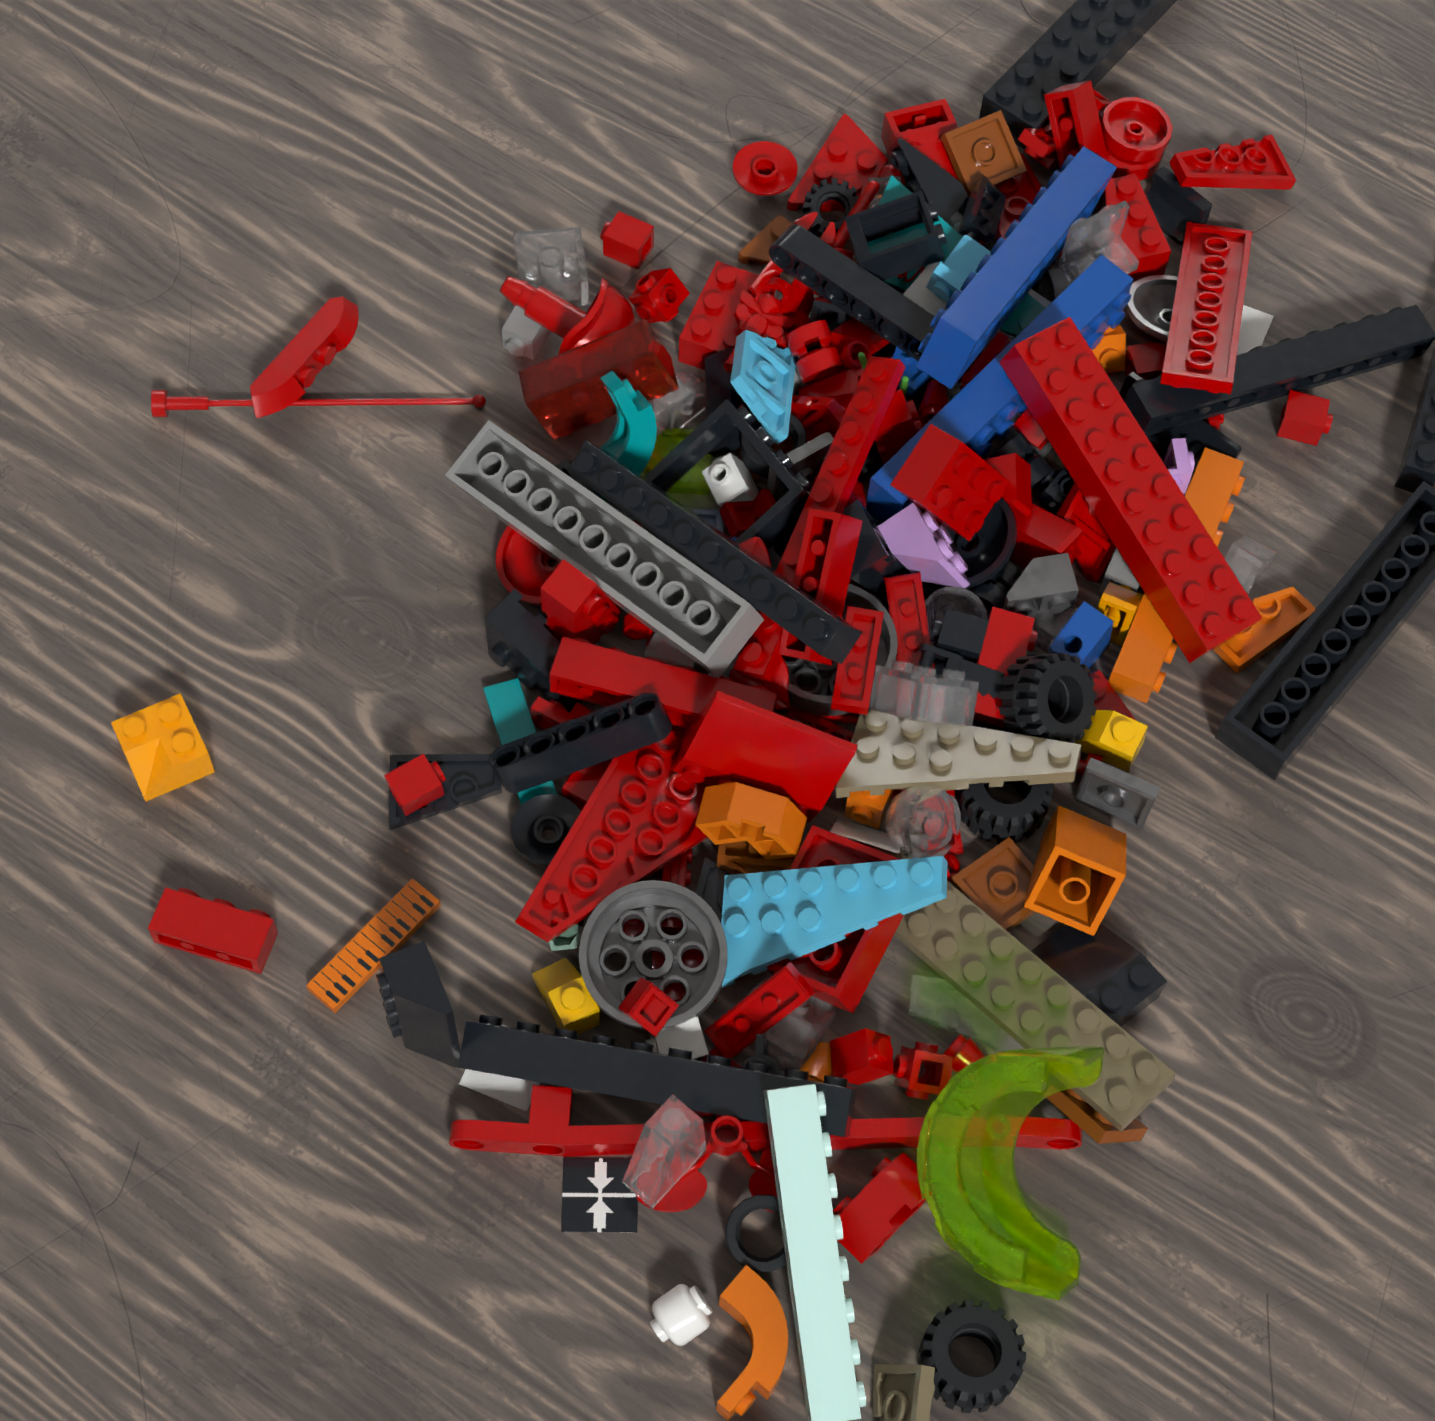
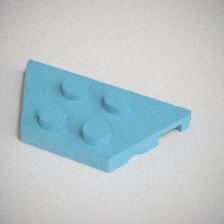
(765, 381)

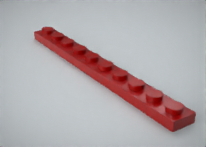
(829, 493)

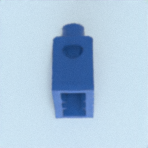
(1084, 635)

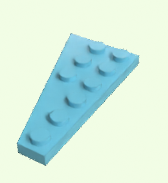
(809, 908)

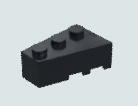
(873, 557)
(524, 646)

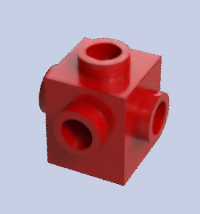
(658, 295)
(934, 1070)

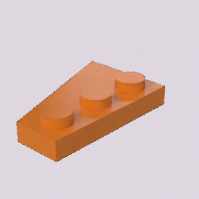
(1282, 616)

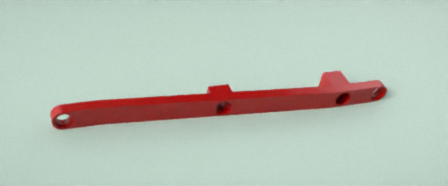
(552, 1135)

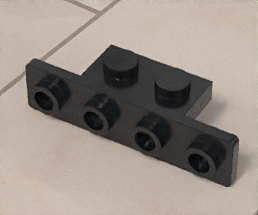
(1197, 434)

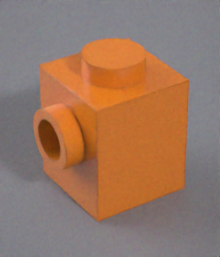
(868, 808)

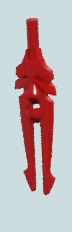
(765, 312)

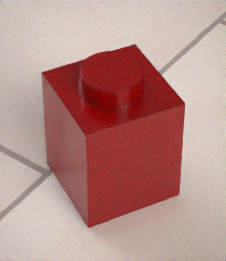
(627, 240)
(1304, 418)
(416, 784)
(862, 1056)

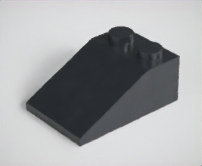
(1103, 970)

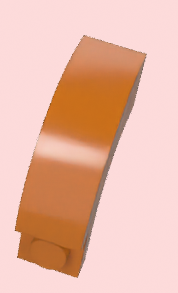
(762, 1317)

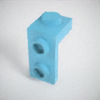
(956, 268)

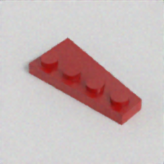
(1239, 166)

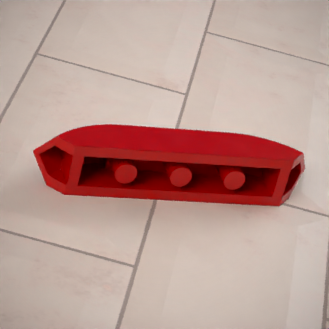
(304, 357)

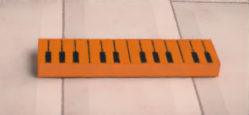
(378, 938)

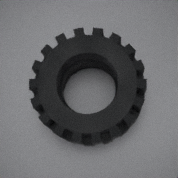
(1048, 697)
(1002, 819)
(996, 1333)

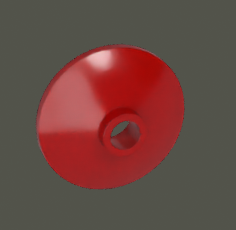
(767, 159)

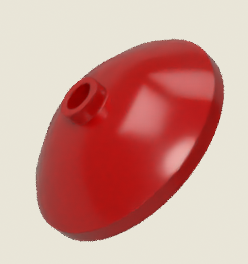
(522, 566)

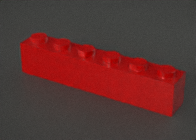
(614, 675)

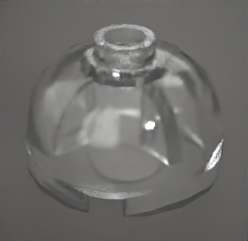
(923, 821)

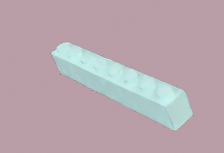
(812, 1253)

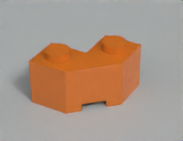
(749, 814)

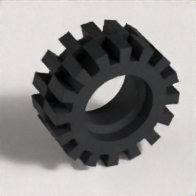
(824, 193)

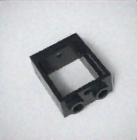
(890, 219)

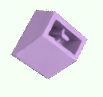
(924, 547)

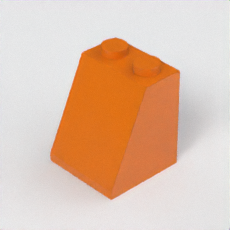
(1077, 870)

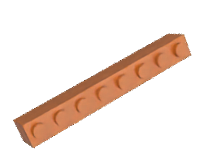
(1148, 638)

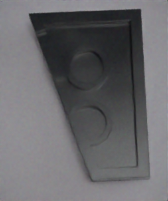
(467, 781)

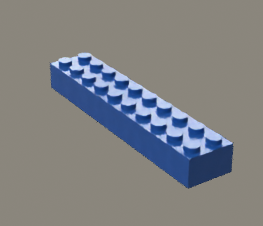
(1014, 267)
(990, 400)

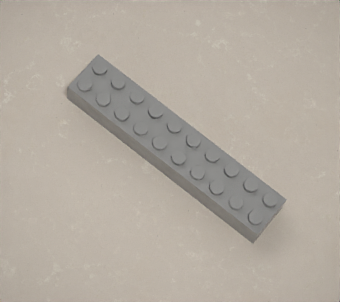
(606, 546)

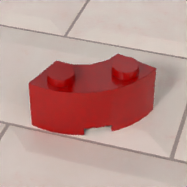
(880, 1207)

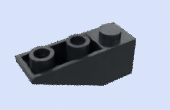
(925, 175)

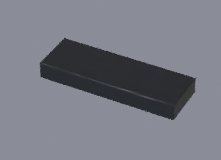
(717, 391)

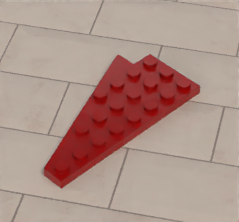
(625, 832)

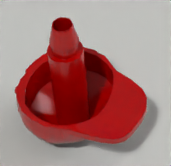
(605, 315)

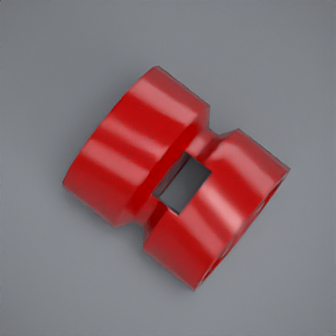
(819, 361)

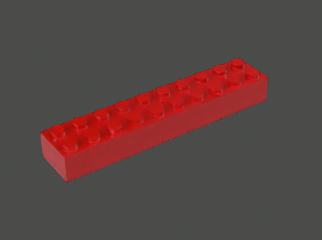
(1129, 489)

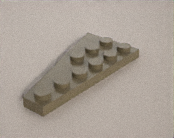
(949, 756)

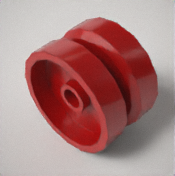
(1135, 136)

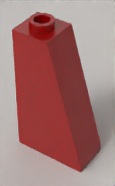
(1042, 536)

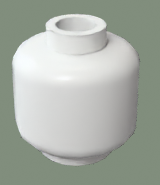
(680, 1314)

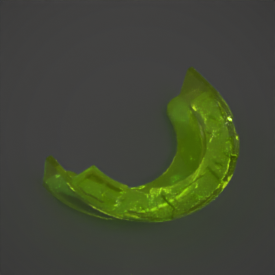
(971, 1173)

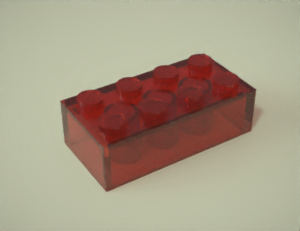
(568, 388)

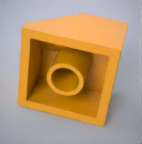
(163, 747)

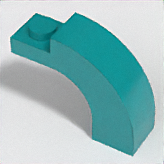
(636, 424)

